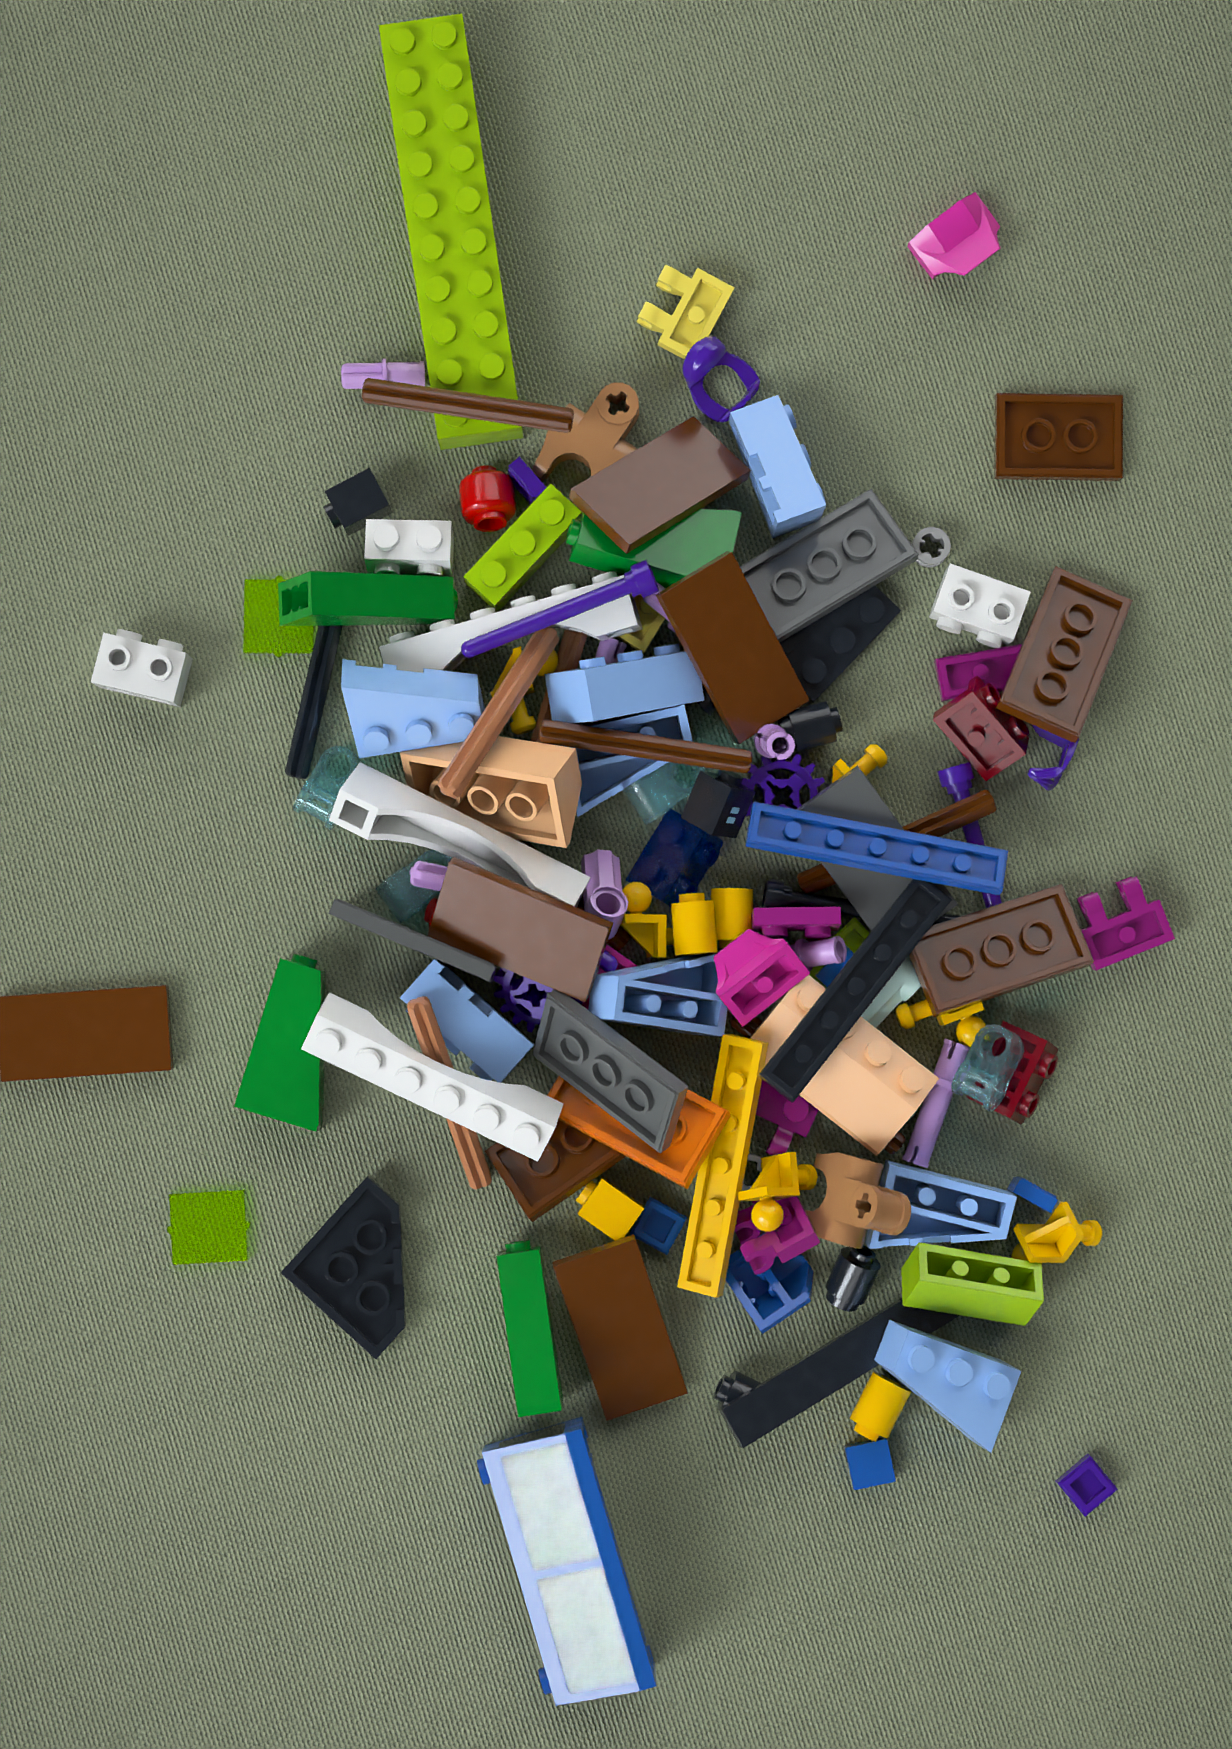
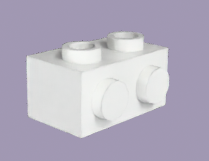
(409, 547)
(978, 606)
(142, 668)

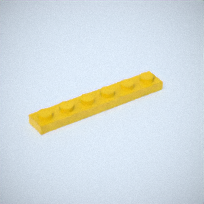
(723, 1170)

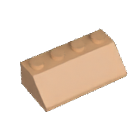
(518, 788)
(867, 1080)

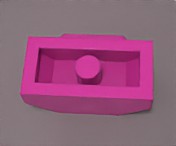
(957, 238)
(756, 973)

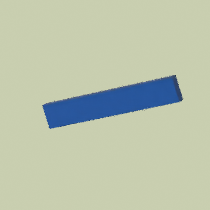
(876, 848)

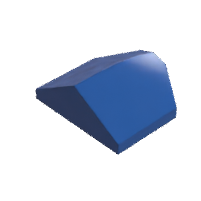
(772, 1294)

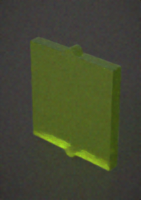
(262, 626)
(208, 1227)

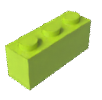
(522, 548)
(972, 1284)

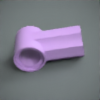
(604, 890)

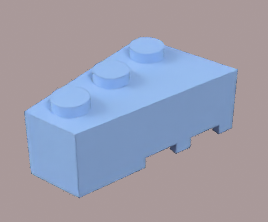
(777, 465)
(623, 687)
(408, 709)
(610, 773)
(663, 996)
(470, 1023)
(944, 1208)
(952, 1379)

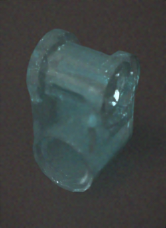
(324, 786)
(659, 791)
(404, 898)
(986, 1069)

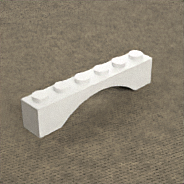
(442, 645)
(390, 810)
(497, 1110)

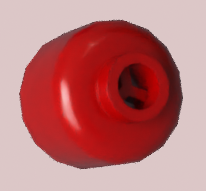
(487, 498)

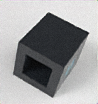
(356, 501)
(718, 803)

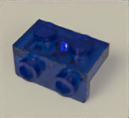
(675, 858)

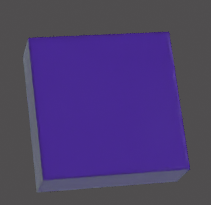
(525, 480)
(1086, 1485)

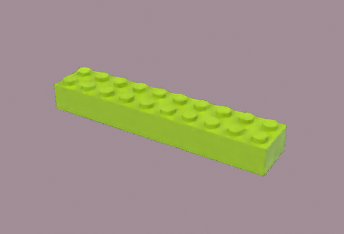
(449, 220)

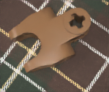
(595, 436)
(856, 1201)

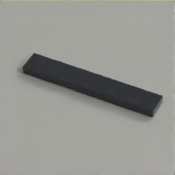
(854, 988)
(820, 1373)

